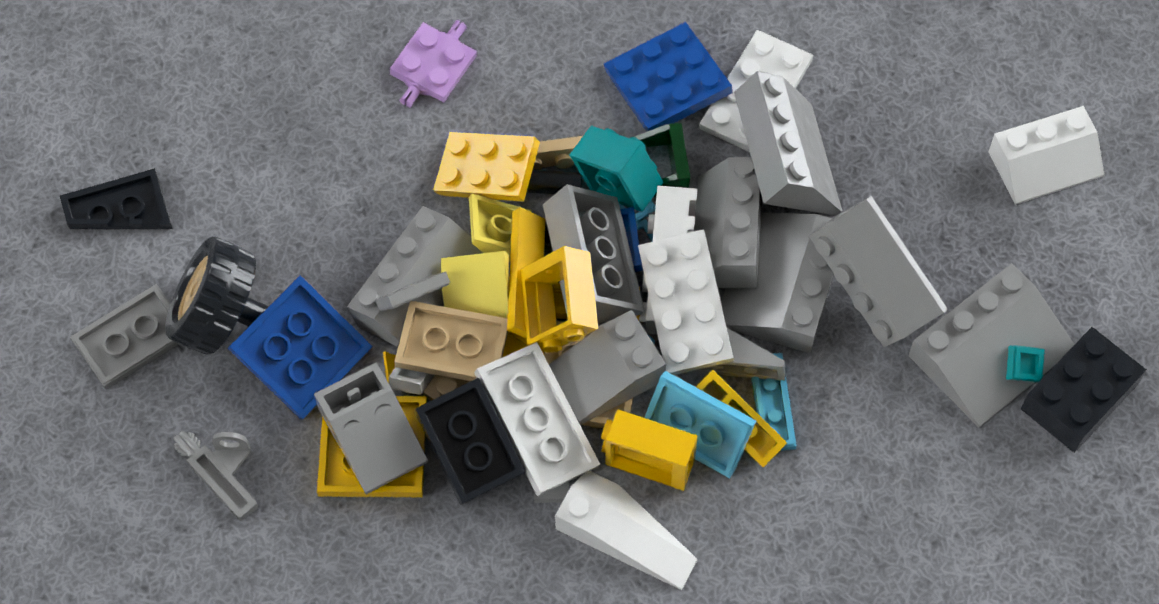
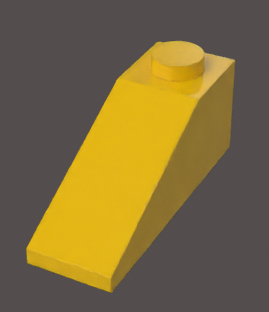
(764, 440)

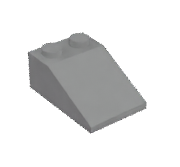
(608, 367)

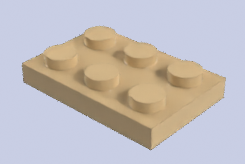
(449, 341)

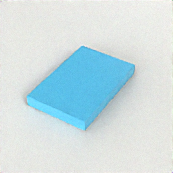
(719, 427)

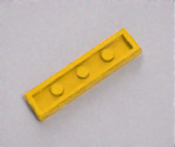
(526, 248)

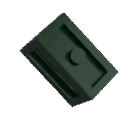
(672, 136)

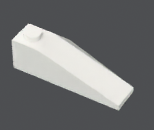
(616, 524)

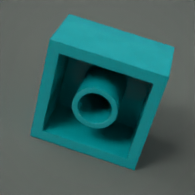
(617, 167)

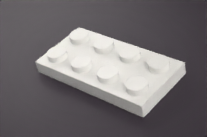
(763, 55)
(685, 303)
(537, 418)

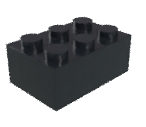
(1083, 389)
(469, 441)

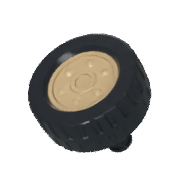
(213, 296)

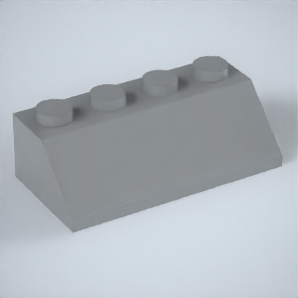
(731, 218)
(595, 225)
(409, 260)
(877, 272)

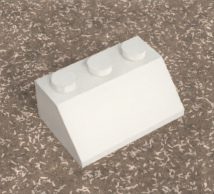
(1048, 155)

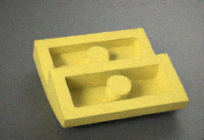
(477, 283)

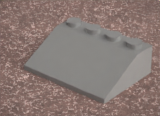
(786, 145)
(789, 286)
(970, 344)

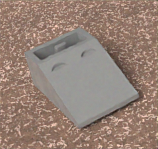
(370, 428)

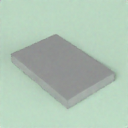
(126, 337)

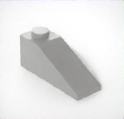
(749, 361)

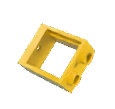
(538, 298)
(649, 449)

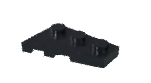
(118, 204)

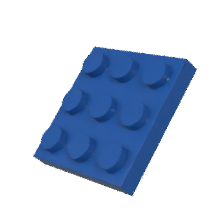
(668, 78)
(299, 346)

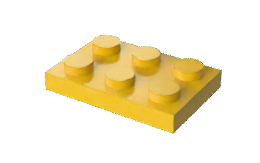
(486, 166)

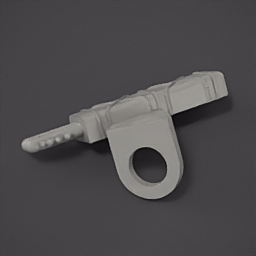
(219, 467)

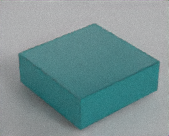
(1025, 363)

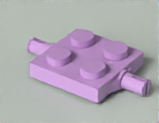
(432, 62)

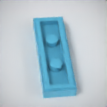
(774, 407)

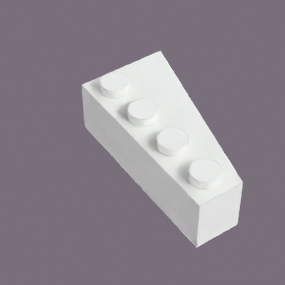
(672, 217)

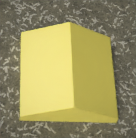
(491, 224)

